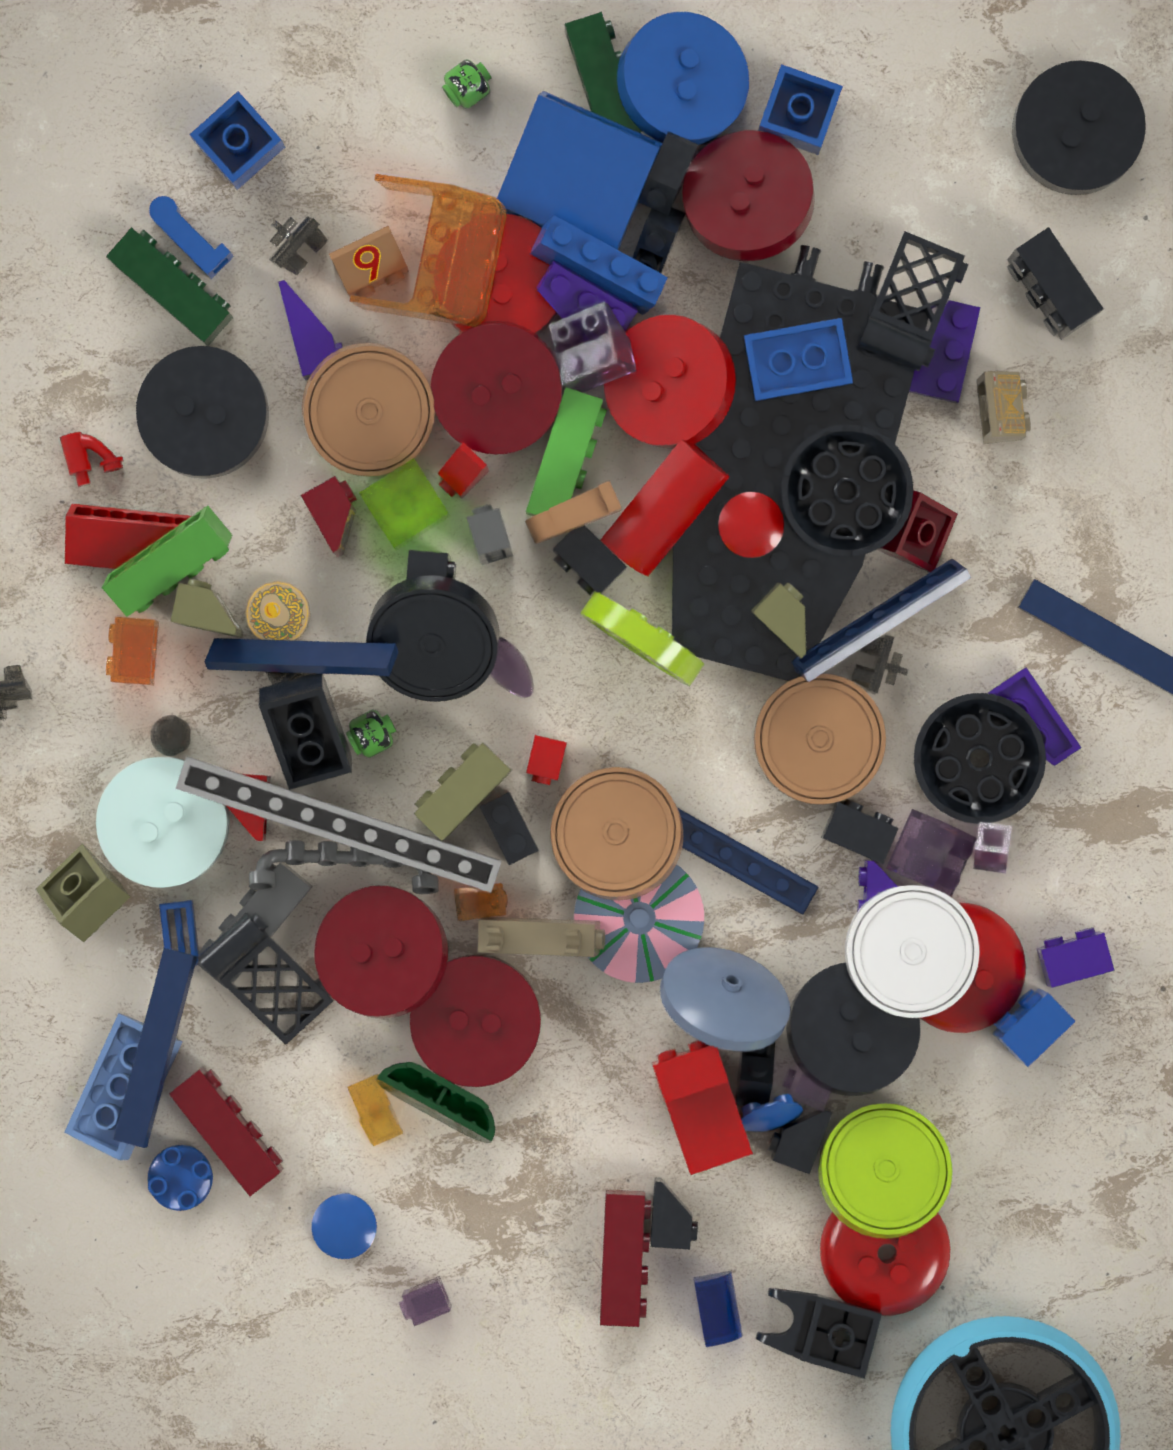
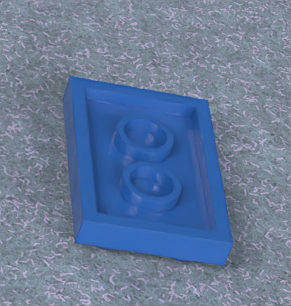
(798, 359)

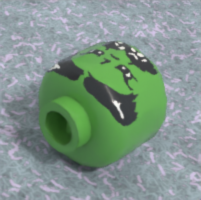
(466, 83)
(371, 733)

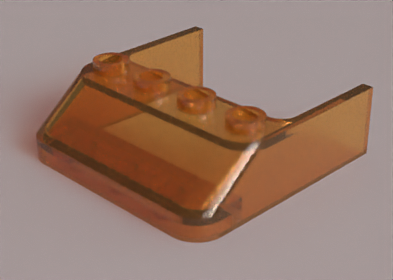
(456, 254)

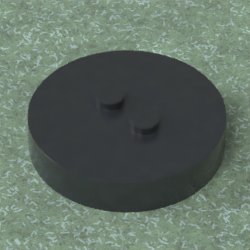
(1078, 127)
(202, 412)
(442, 637)
(845, 1039)

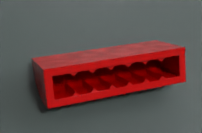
(664, 507)
(112, 535)

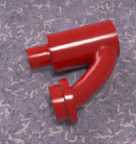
(77, 459)

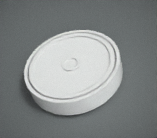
(912, 951)

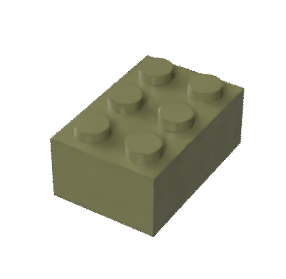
(461, 790)

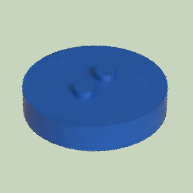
(683, 77)

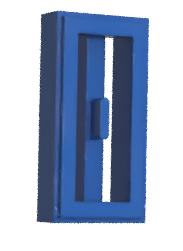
(176, 906)

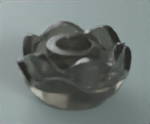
(180, 739)

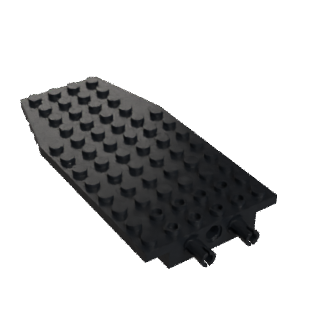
(753, 444)

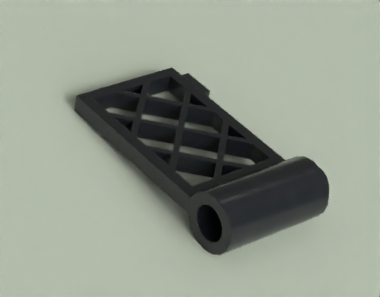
(902, 340)
(234, 952)

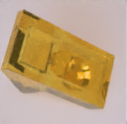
(375, 1110)

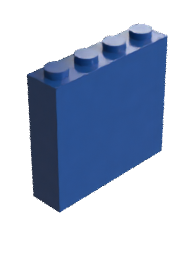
(578, 170)

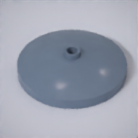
(724, 999)

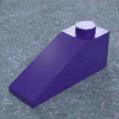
(309, 335)

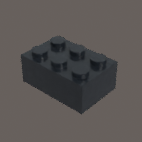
(1053, 284)
(305, 730)

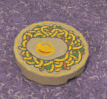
(277, 612)

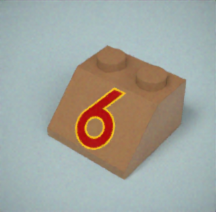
(370, 263)

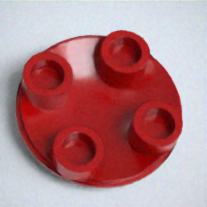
(751, 524)

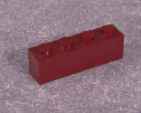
(227, 1131)
(622, 1258)

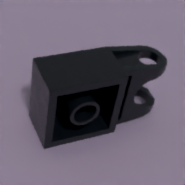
(812, 1331)

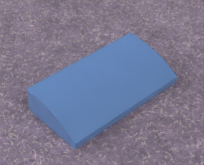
(102, 1098)

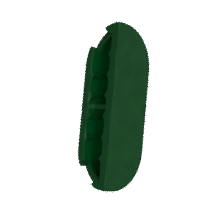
(439, 1099)

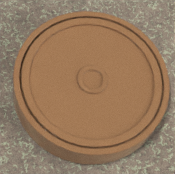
(368, 409)
(819, 739)
(617, 833)

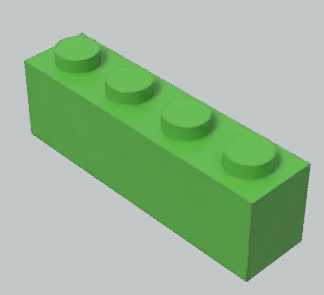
(566, 451)
(167, 562)

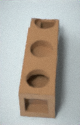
(574, 513)

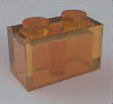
(133, 651)

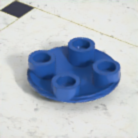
(770, 1115)
(180, 1177)
(344, 1226)

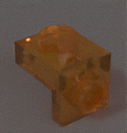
(477, 903)

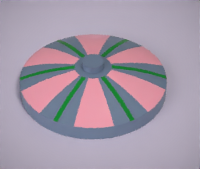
(645, 930)

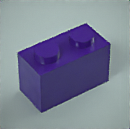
(1075, 958)

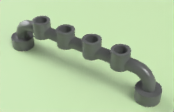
(328, 855)

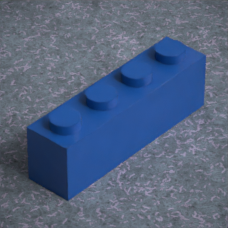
(599, 263)

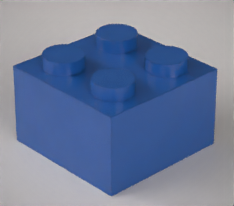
(800, 108)
(237, 140)
(1032, 1026)

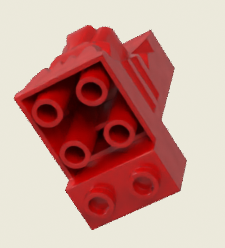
(701, 1106)

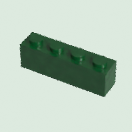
(598, 66)
(169, 286)

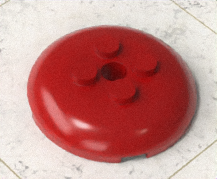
(997, 977)
(887, 1284)

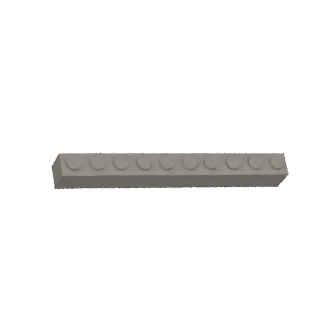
(338, 824)

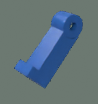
(168, 217)

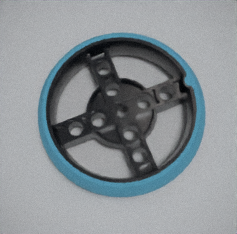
(960, 1347)

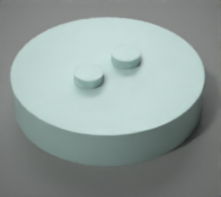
(156, 830)

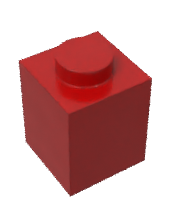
(545, 759)

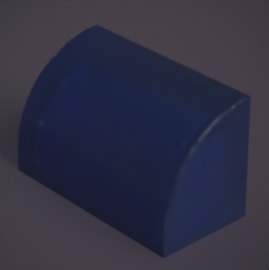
(718, 1308)

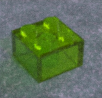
(404, 504)

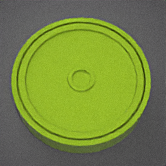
(643, 639)
(885, 1170)

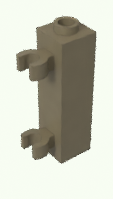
(540, 936)

